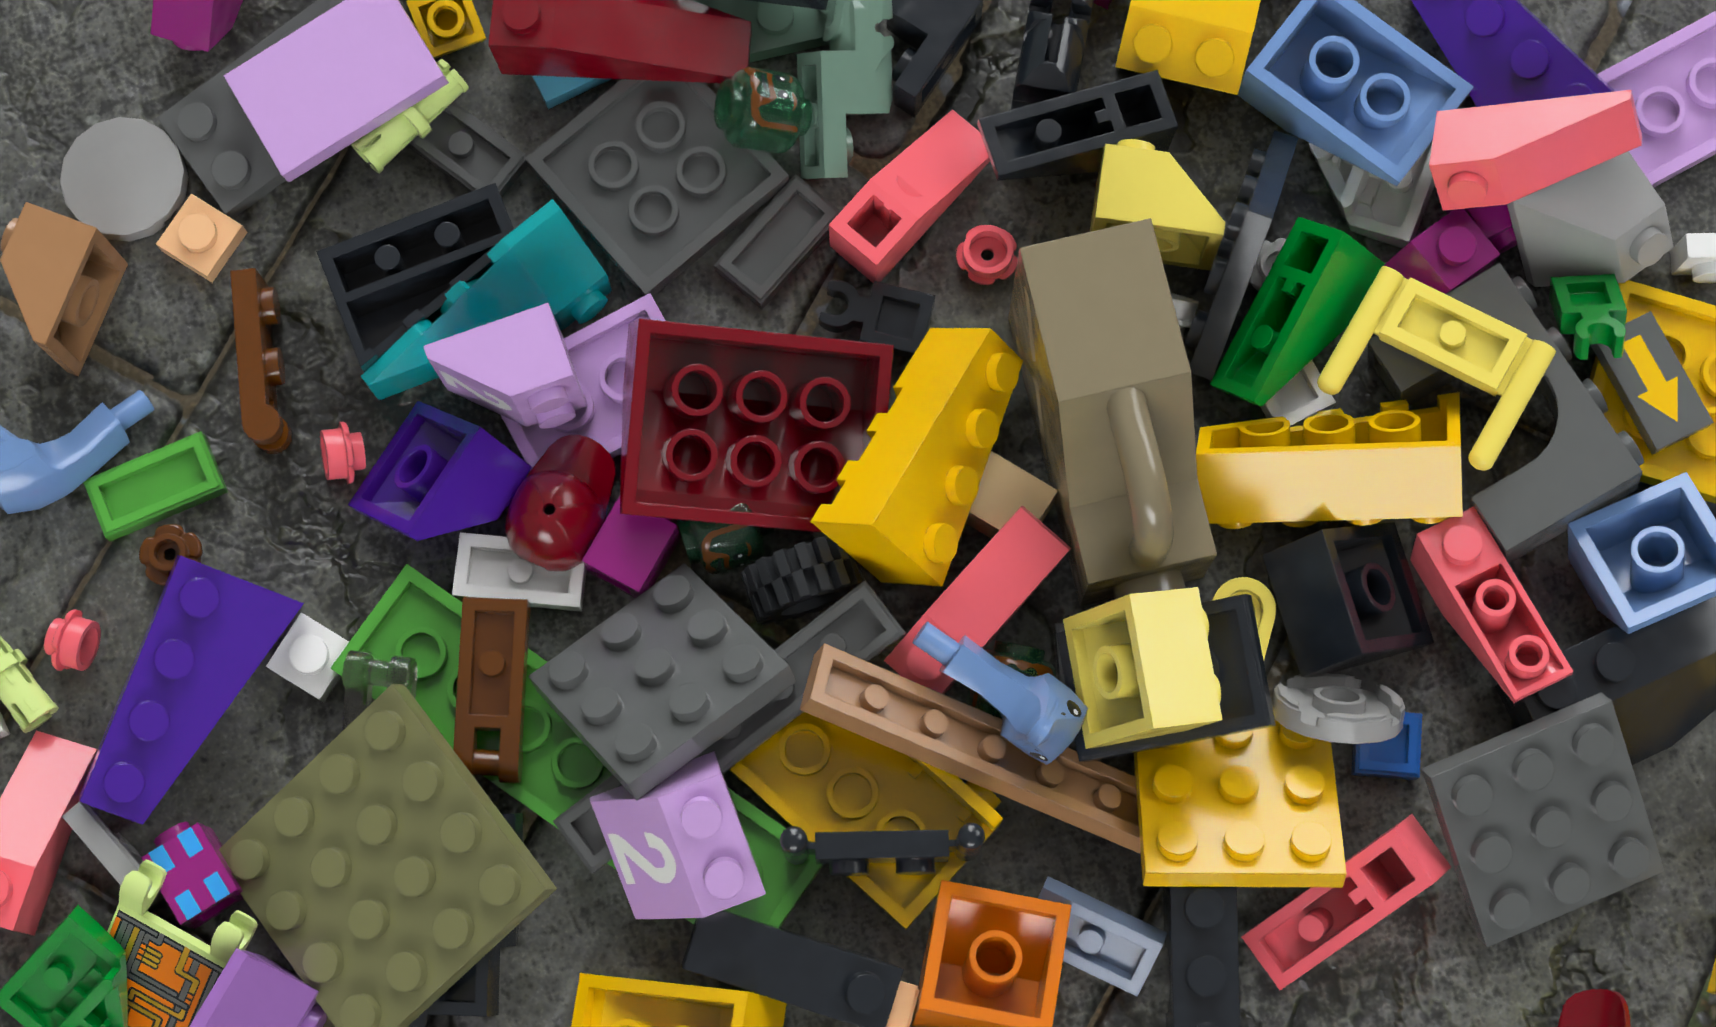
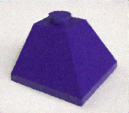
(439, 476)

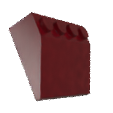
(743, 420)

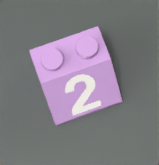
(512, 368)
(680, 845)

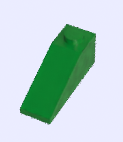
(1297, 311)

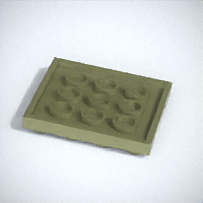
(384, 868)

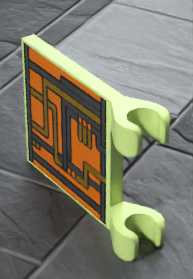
(165, 965)

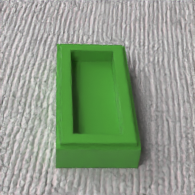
(155, 486)

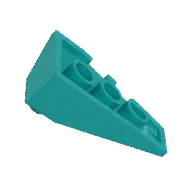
(532, 266)

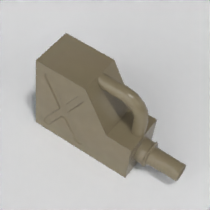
(1112, 409)

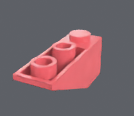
(908, 196)
(1488, 605)

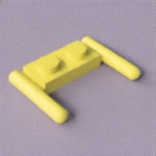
(1451, 339)

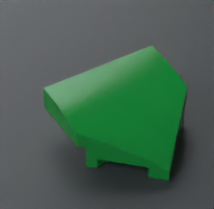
(71, 979)

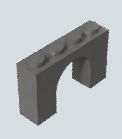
(1584, 461)

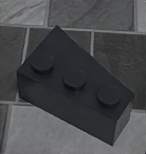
(406, 267)

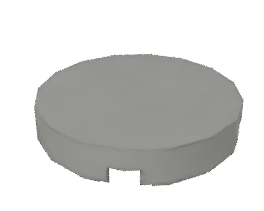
(124, 178)
(1337, 709)

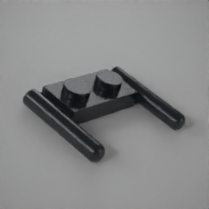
(853, 851)

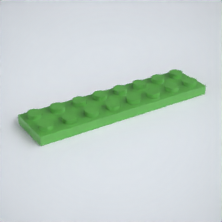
(558, 768)

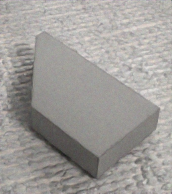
(110, 848)

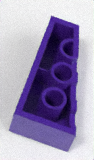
(1506, 52)
(186, 674)

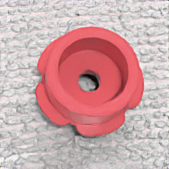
(987, 238)
(342, 453)
(72, 641)

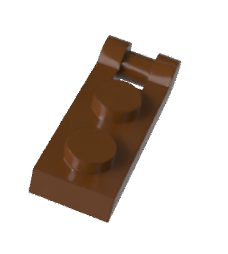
(258, 363)
(492, 684)

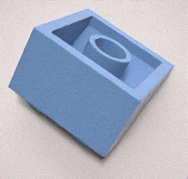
(1647, 554)

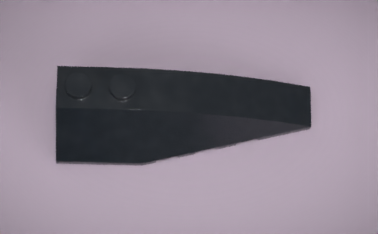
(1654, 676)

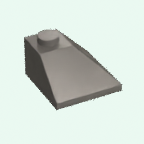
(1592, 224)

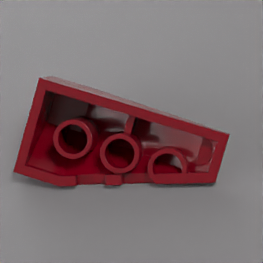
(619, 39)

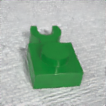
(1591, 310)

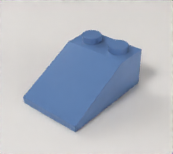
(1352, 86)

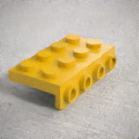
(847, 783)

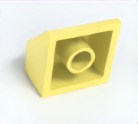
(1149, 183)
(1143, 666)

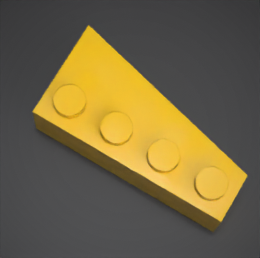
(925, 458)
(1335, 467)

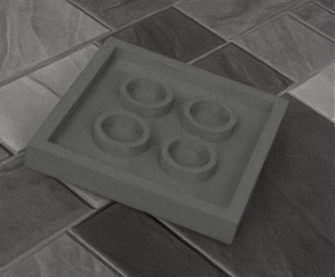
(654, 177)
(662, 680)
(1543, 819)

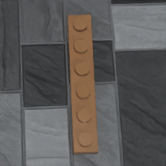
(969, 745)

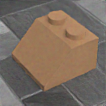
(61, 280)

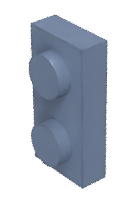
(1106, 939)

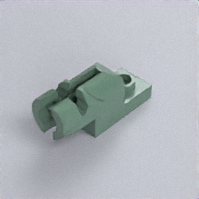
(844, 82)

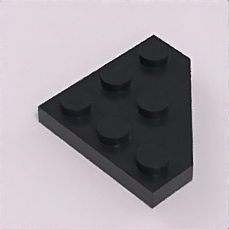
(1239, 251)

